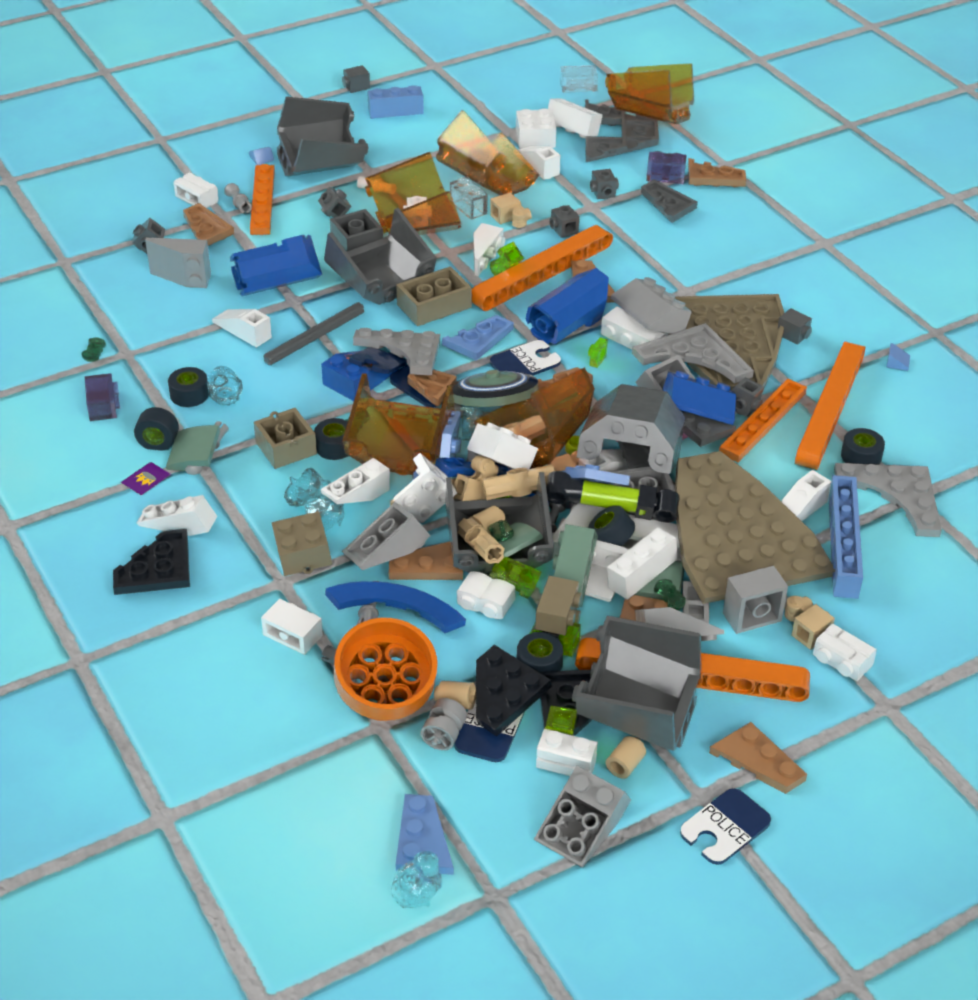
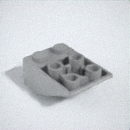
(675, 619)
(582, 816)

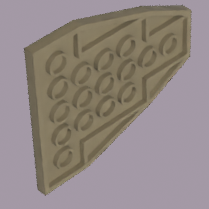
(745, 325)
(738, 526)

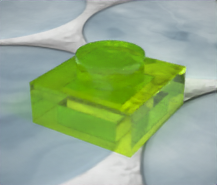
(598, 352)
(561, 720)

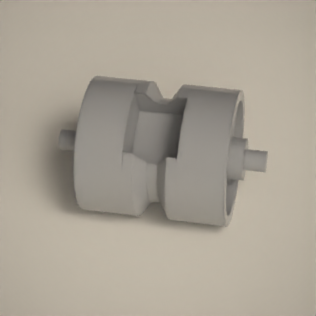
(443, 724)

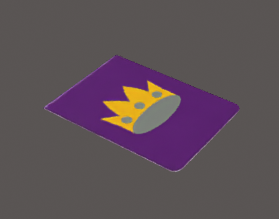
(145, 478)

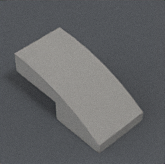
(693, 603)

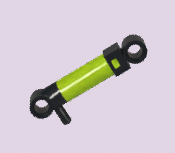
(643, 501)

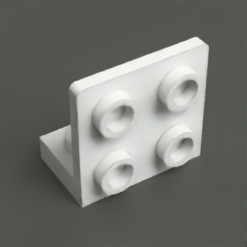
(426, 492)
(603, 556)

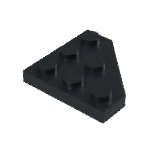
(156, 566)
(505, 689)
(561, 694)

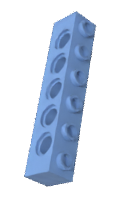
(845, 537)

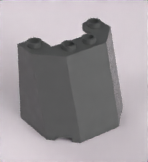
(317, 136)
(382, 264)
(639, 418)
(526, 510)
(643, 681)

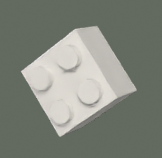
(535, 128)
(502, 446)

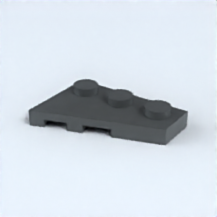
(668, 201)

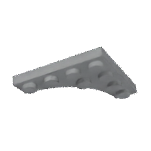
(696, 346)
(417, 348)
(901, 486)

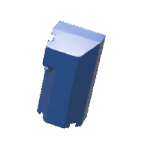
(275, 265)
(569, 307)

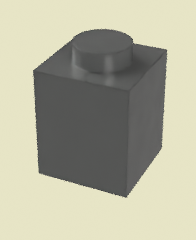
(356, 79)
(796, 326)

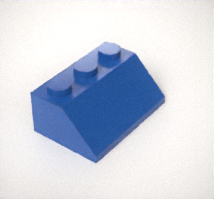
(701, 397)

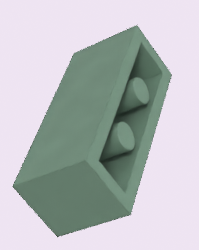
(575, 555)

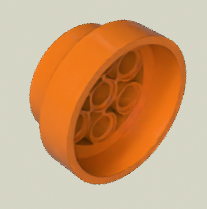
(381, 641)

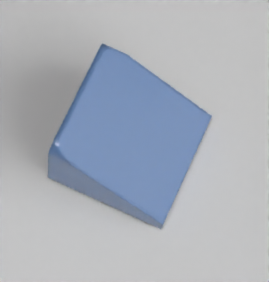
(262, 155)
(898, 358)

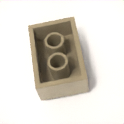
(434, 296)

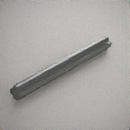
(313, 333)

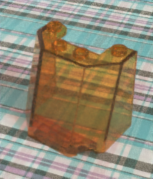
(654, 91)
(490, 164)
(410, 179)
(560, 405)
(394, 430)

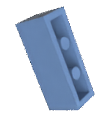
(395, 102)

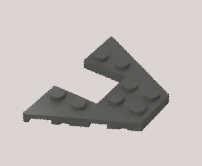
(636, 133)
(697, 428)

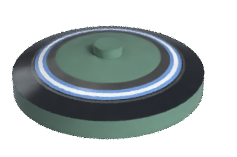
(494, 388)

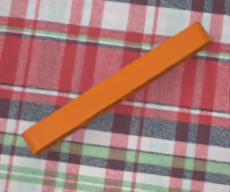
(540, 267)
(830, 406)
(730, 674)

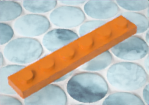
(262, 200)
(763, 420)

